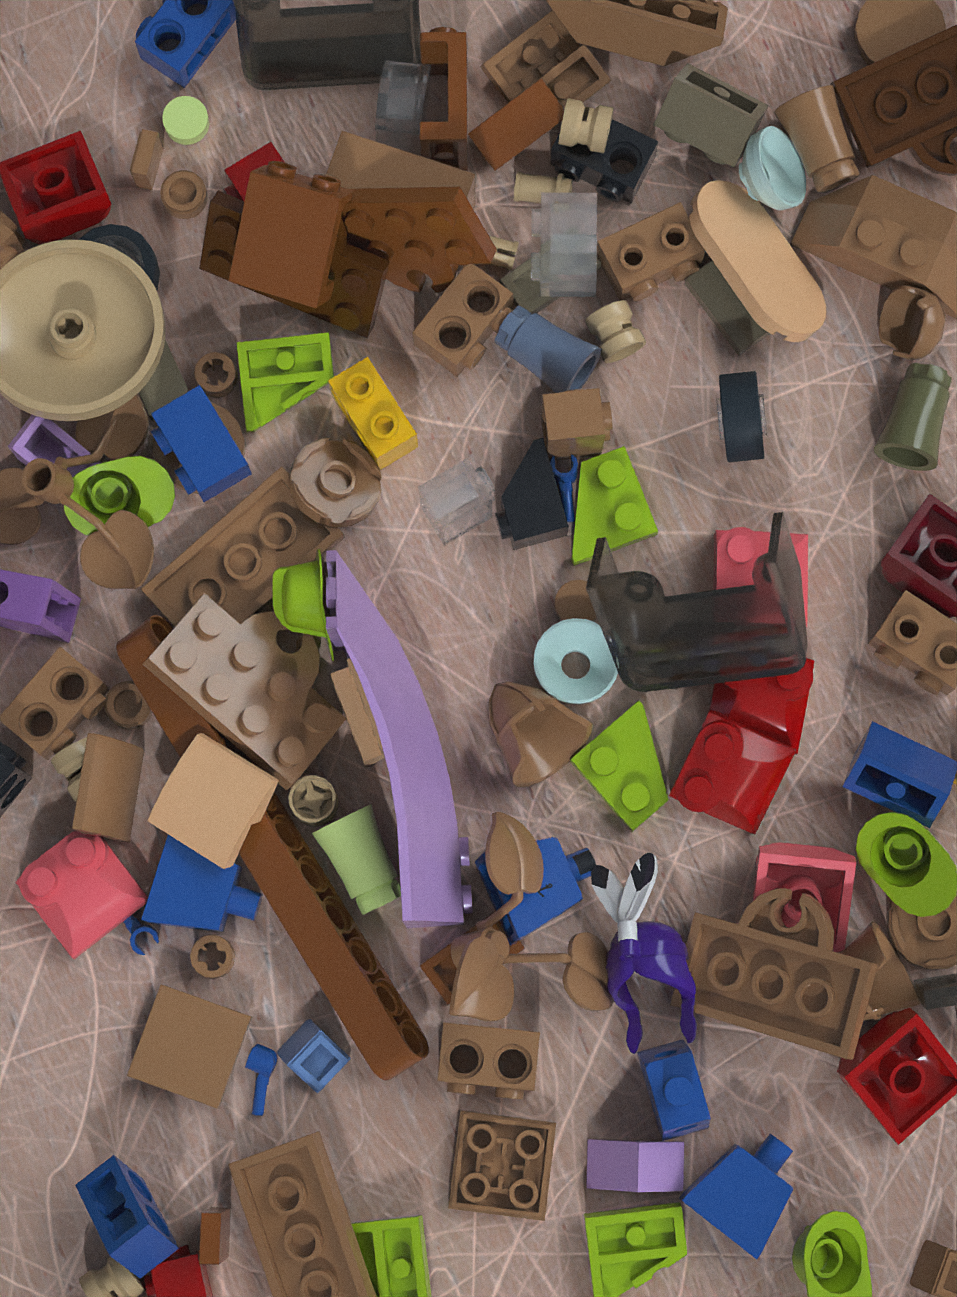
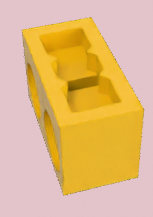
(373, 413)

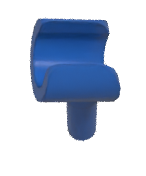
(565, 482)
(135, 927)
(262, 1061)

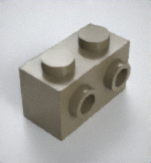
(710, 115)

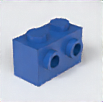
(200, 443)
(901, 774)

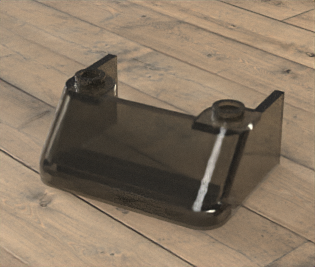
(324, 42)
(704, 634)

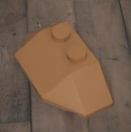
(645, 29)
(885, 237)

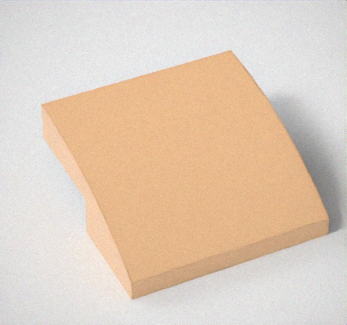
(358, 714)
(212, 800)

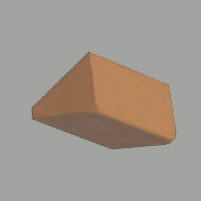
(936, 1270)

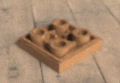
(189, 1046)
(502, 1165)

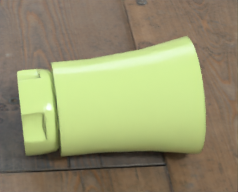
(360, 859)

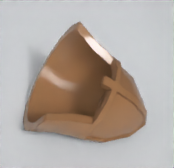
(534, 731)
(892, 983)

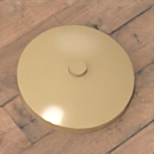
(77, 330)

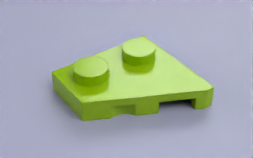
(281, 374)
(609, 506)
(625, 768)
(632, 1245)
(395, 1256)

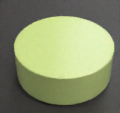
(185, 120)

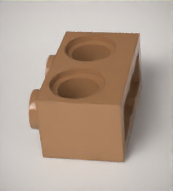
(453, 314)
(45, 695)
(489, 1044)

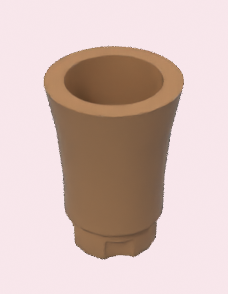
(819, 137)

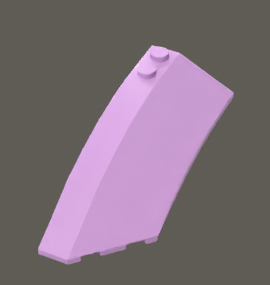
(413, 753)

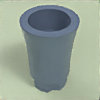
(547, 350)

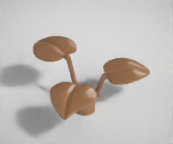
(122, 547)
(482, 983)

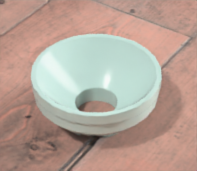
(773, 170)
(569, 637)

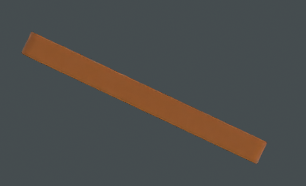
(296, 890)

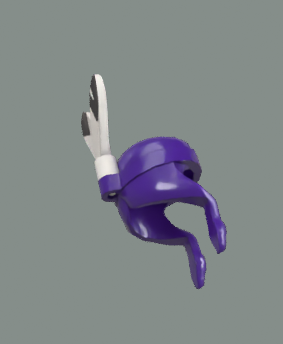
(642, 947)

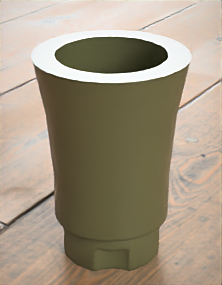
(916, 419)

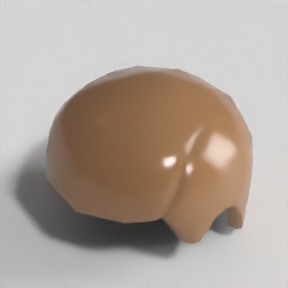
(911, 322)

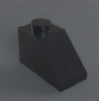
(532, 502)

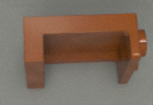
(447, 55)
(289, 234)

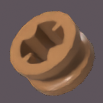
(229, 370)
(203, 967)

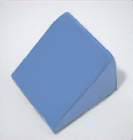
(313, 1055)

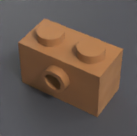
(575, 423)

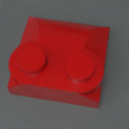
(55, 189)
(768, 704)
(732, 772)
(900, 1073)

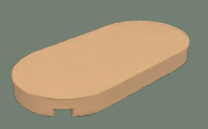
(757, 261)

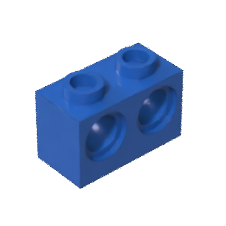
(196, 35)
(126, 1217)

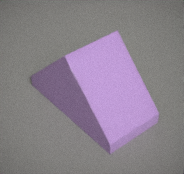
(46, 440)
(635, 1165)

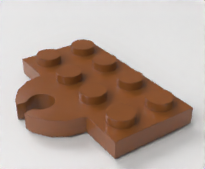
(418, 233)

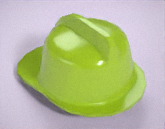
(122, 484)
(299, 598)
(907, 863)
(833, 1257)

